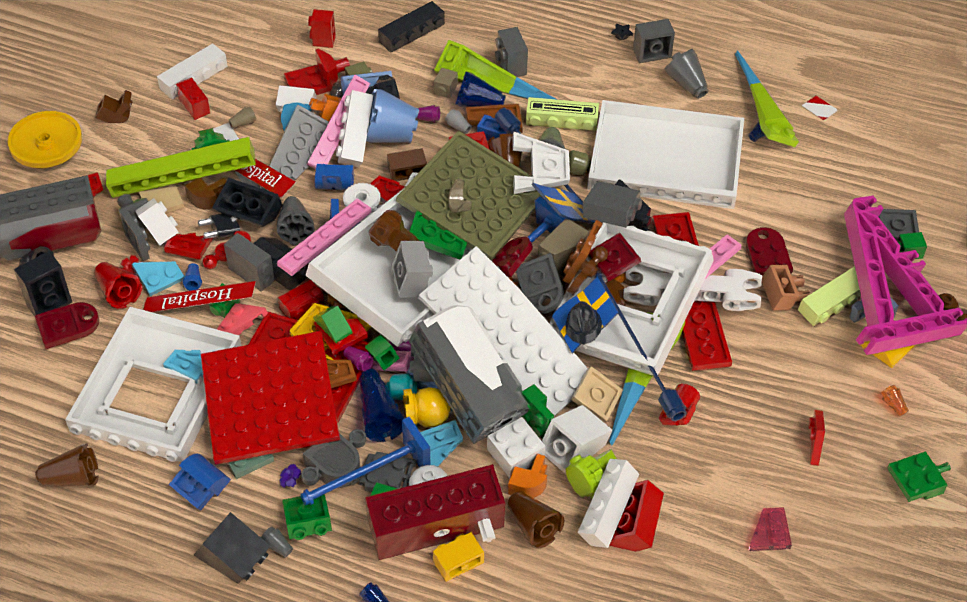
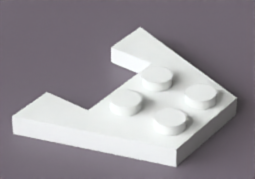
(548, 164)

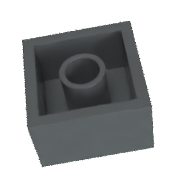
(653, 40)
(512, 51)

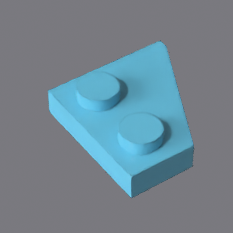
(158, 275)
(186, 363)
(442, 441)

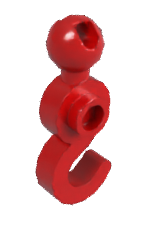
(211, 261)

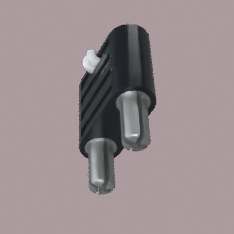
(222, 226)

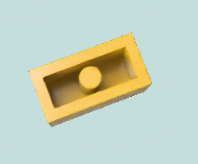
(458, 556)

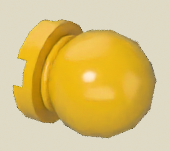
(426, 407)

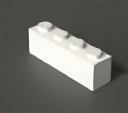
(198, 66)
(355, 128)
(608, 503)

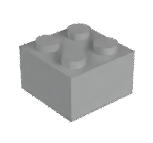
(411, 269)

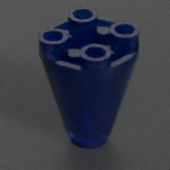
(477, 92)

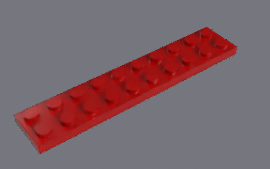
(702, 327)

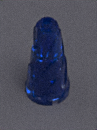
(379, 412)

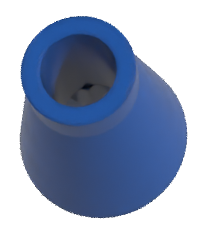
(192, 278)

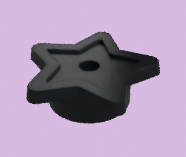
(622, 32)

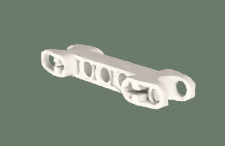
(726, 289)

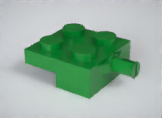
(538, 415)
(919, 476)

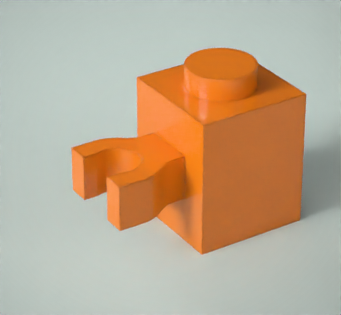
(326, 106)

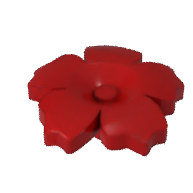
(127, 263)

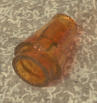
(893, 397)

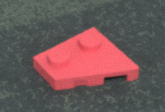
(241, 318)

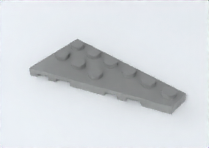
(298, 143)

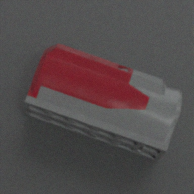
(48, 217)

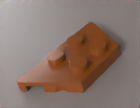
(582, 250)

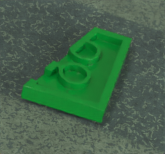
(436, 238)

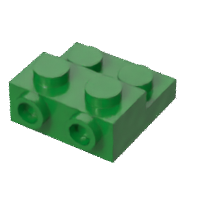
(306, 519)

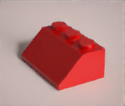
(639, 518)

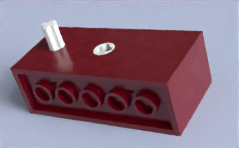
(436, 512)

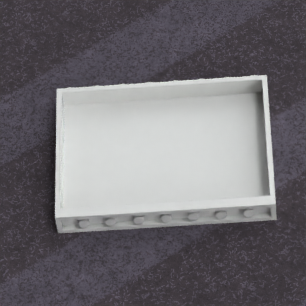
(668, 153)
(364, 282)

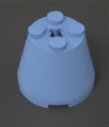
(391, 119)

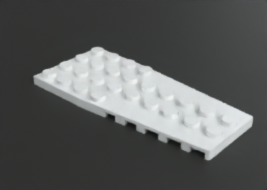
(514, 324)

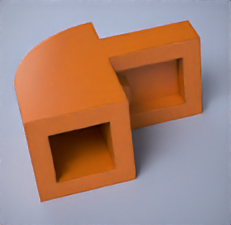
(530, 482)

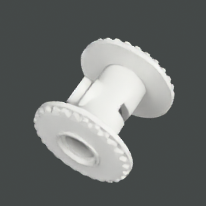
(365, 192)

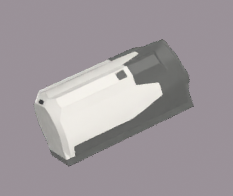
(469, 371)

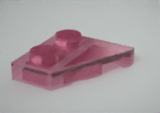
(771, 531)

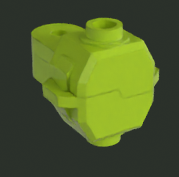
(587, 471)

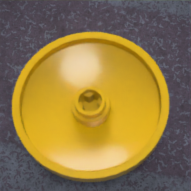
(44, 139)

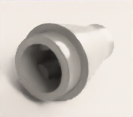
(457, 121)

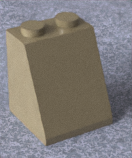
(562, 243)

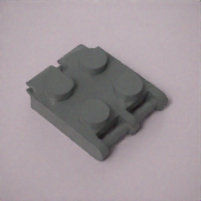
(390, 474)

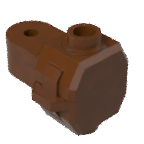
(390, 230)

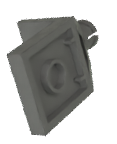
(133, 225)

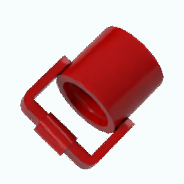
(690, 398)

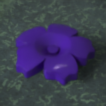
(289, 476)

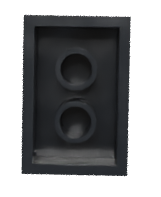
(43, 284)

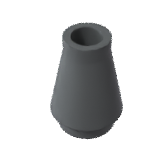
(277, 541)

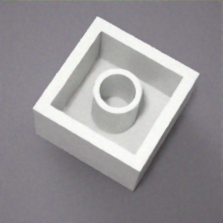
(515, 446)

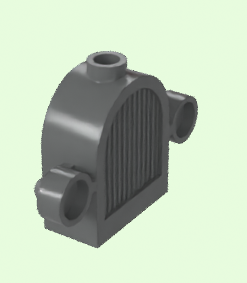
(333, 459)

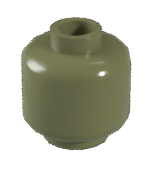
(578, 162)

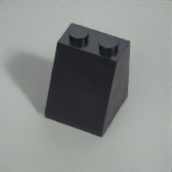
(233, 549)

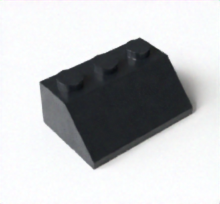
(248, 203)
(277, 250)

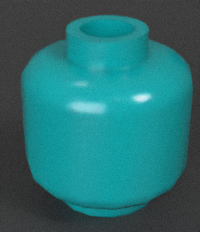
(398, 383)

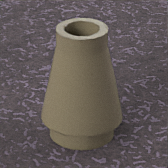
(243, 117)

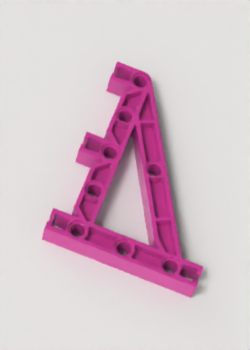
(873, 255)

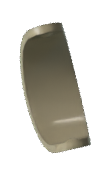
(455, 198)

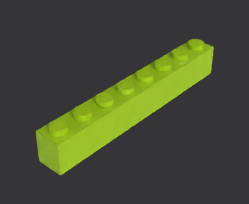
(180, 167)

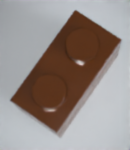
(405, 163)

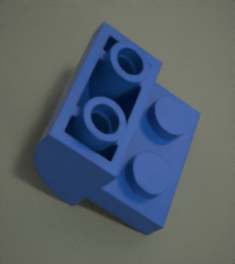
(199, 480)

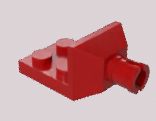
(319, 76)

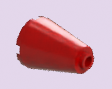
(117, 284)

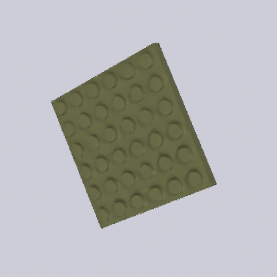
(488, 185)

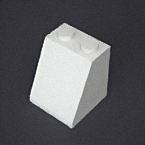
(574, 434)

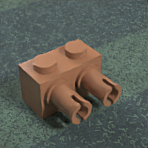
(781, 287)

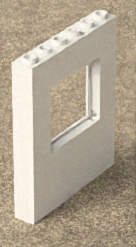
(689, 269)
(145, 343)

